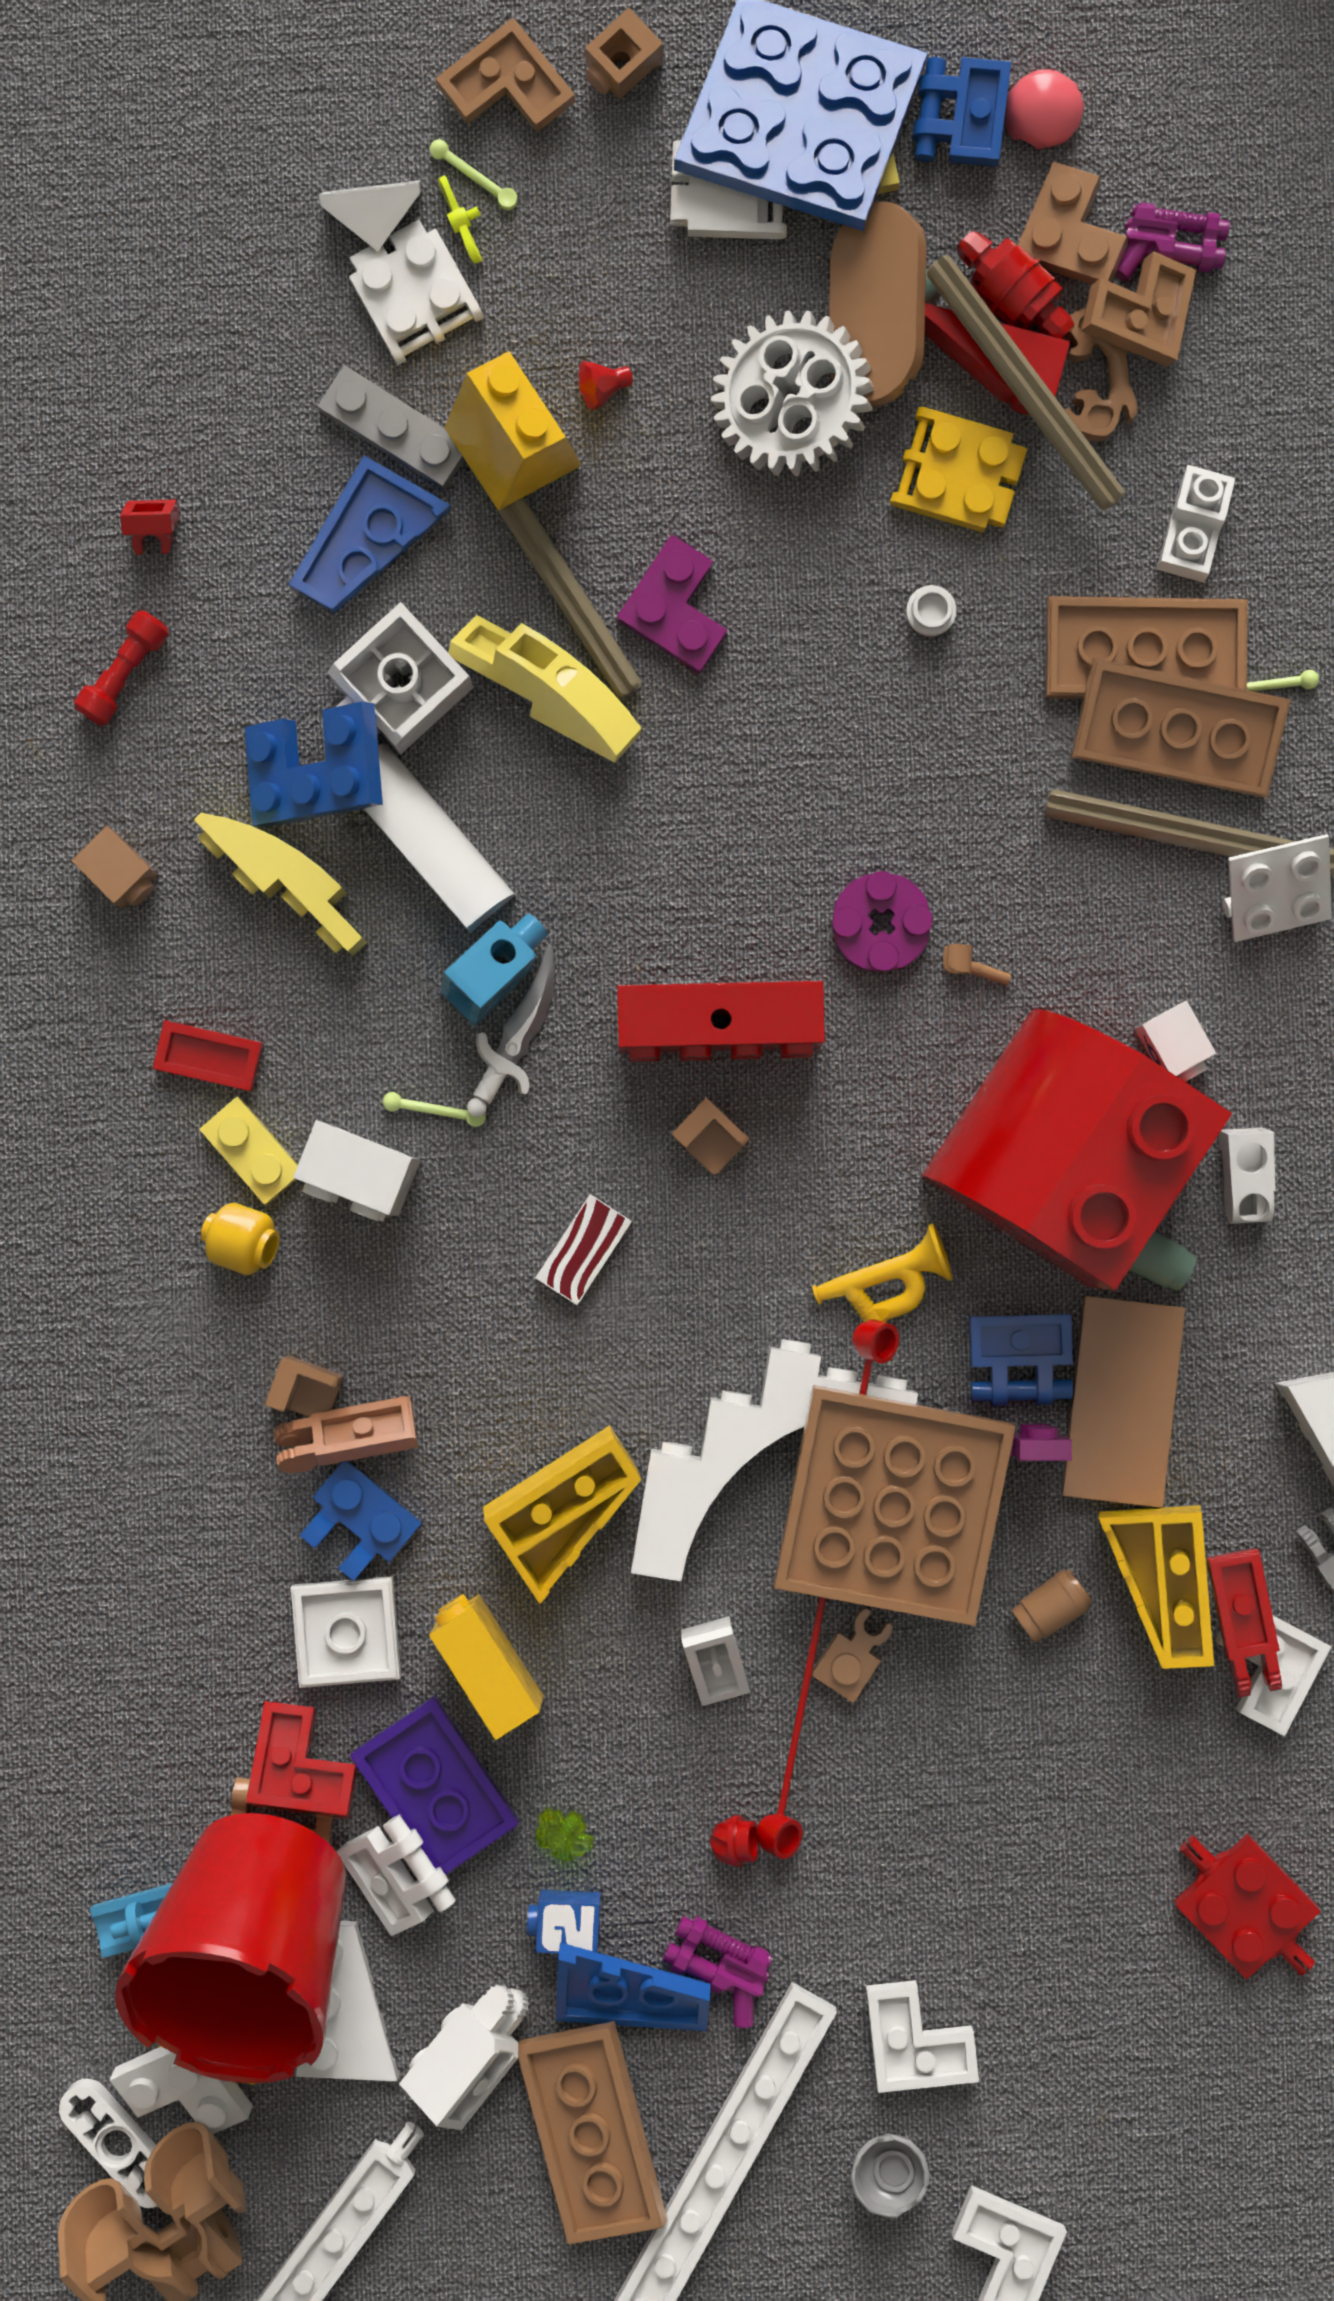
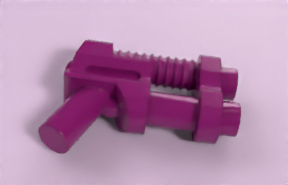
(1156, 230)
(738, 1970)

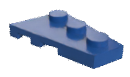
(364, 534)
(610, 1989)

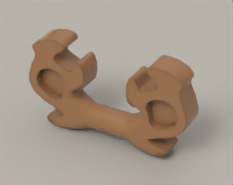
(1101, 416)

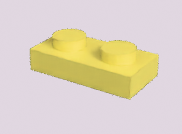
(251, 1150)

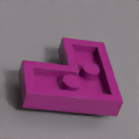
(661, 610)
(1040, 1443)

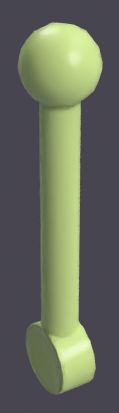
(506, 197)
(1308, 679)
(393, 1101)

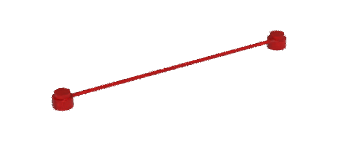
(777, 1832)

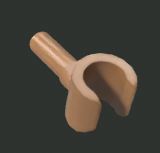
(958, 960)

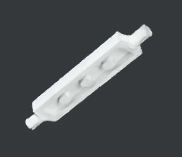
(346, 2221)

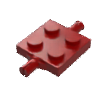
(1247, 1905)

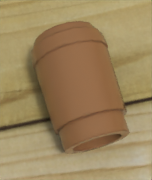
(1052, 1605)

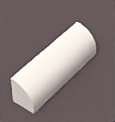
(436, 845)

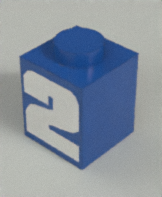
(565, 1918)

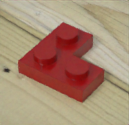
(286, 1776)

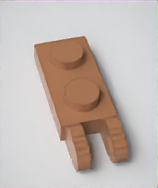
(346, 1434)

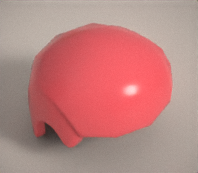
(1044, 109)

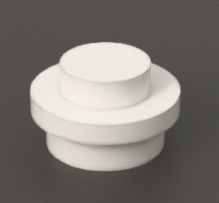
(931, 610)

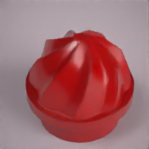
(735, 1841)

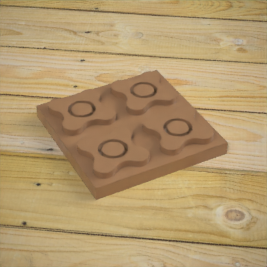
(894, 1505)

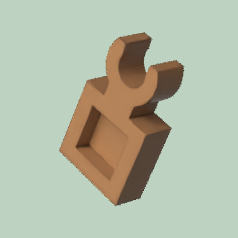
(848, 1661)

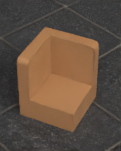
(710, 1136)
(303, 1387)

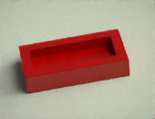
(208, 1056)

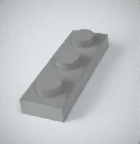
(392, 427)

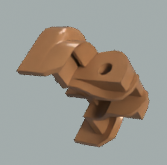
(106, 2234)

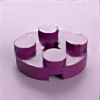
(881, 951)

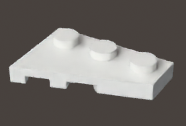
(355, 2029)

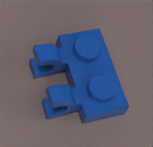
(366, 1511)

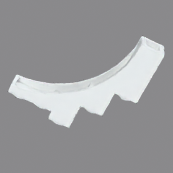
(685, 1485)

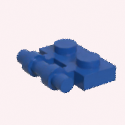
(978, 115)
(1020, 1341)

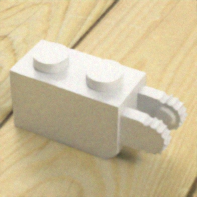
(467, 2057)

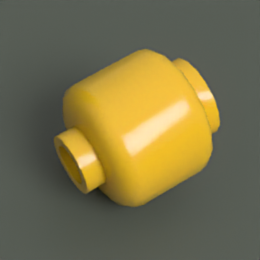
(240, 1239)

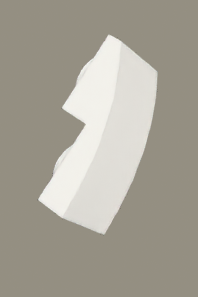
(1196, 523)

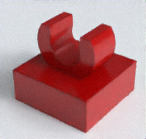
(150, 518)

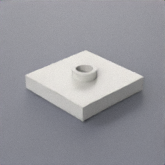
(345, 1632)

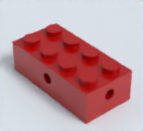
(759, 1017)

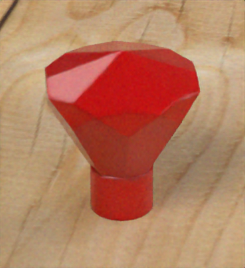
(600, 383)

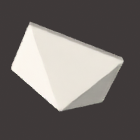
(371, 210)

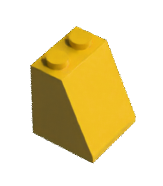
(507, 432)

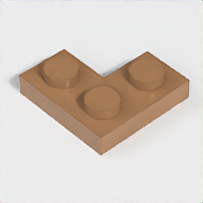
(507, 66)
(1059, 233)
(1147, 320)

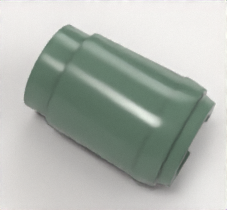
(1164, 1262)

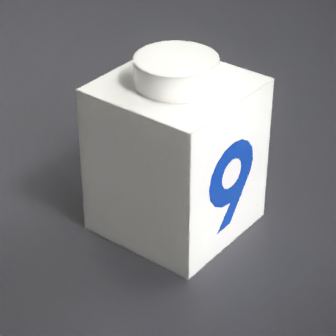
(1177, 1041)

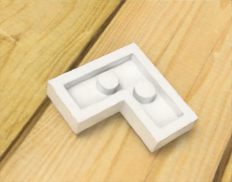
(1299, 1664)
(912, 2057)
(155, 2082)
(1019, 2240)

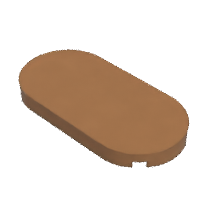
(881, 296)

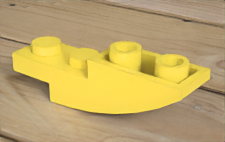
(558, 685)
(270, 864)

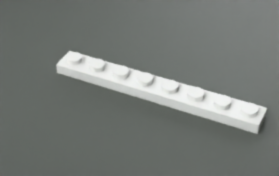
(730, 2147)

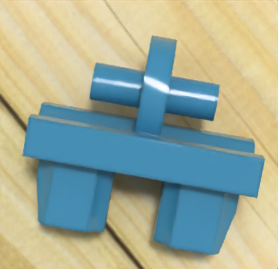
(125, 1919)

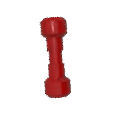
(144, 635)

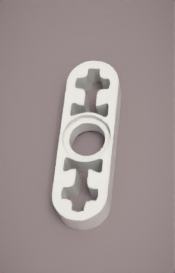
(120, 2120)

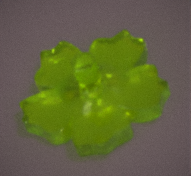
(563, 1835)

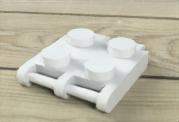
(721, 211)
(412, 289)

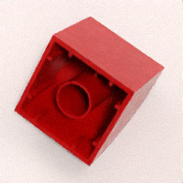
(1076, 1147)

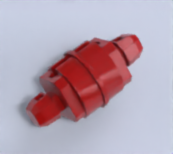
(1015, 285)

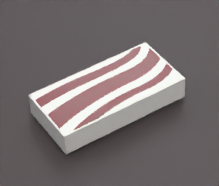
(583, 1249)

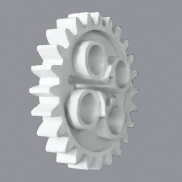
(831, 408)

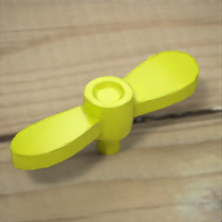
(461, 219)

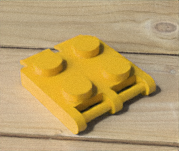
(960, 471)

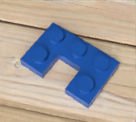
(293, 793)

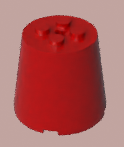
(241, 1953)

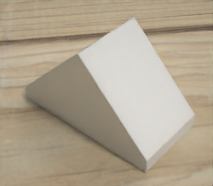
(715, 1661)

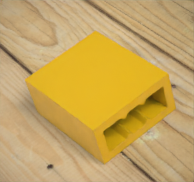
(485, 1664)

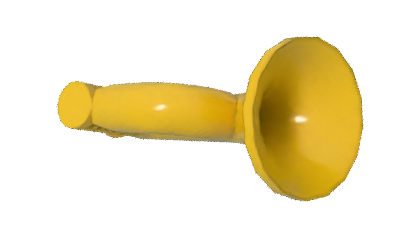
(926, 1257)

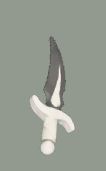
(516, 1037)

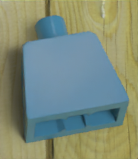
(479, 982)

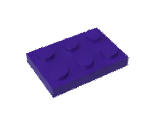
(436, 1785)

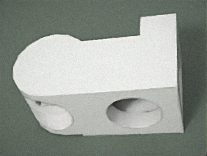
(1248, 1174)

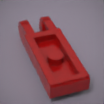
(1245, 1616)

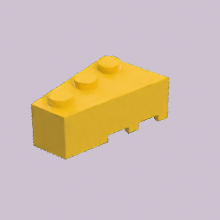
(561, 1508)
(1167, 1576)

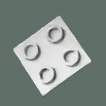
(1279, 888)

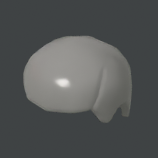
(889, 2175)

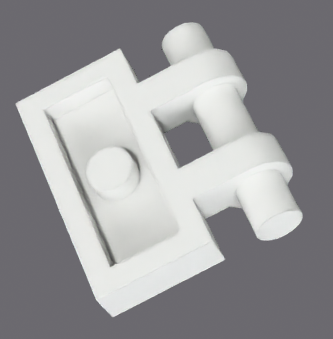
(386, 1881)

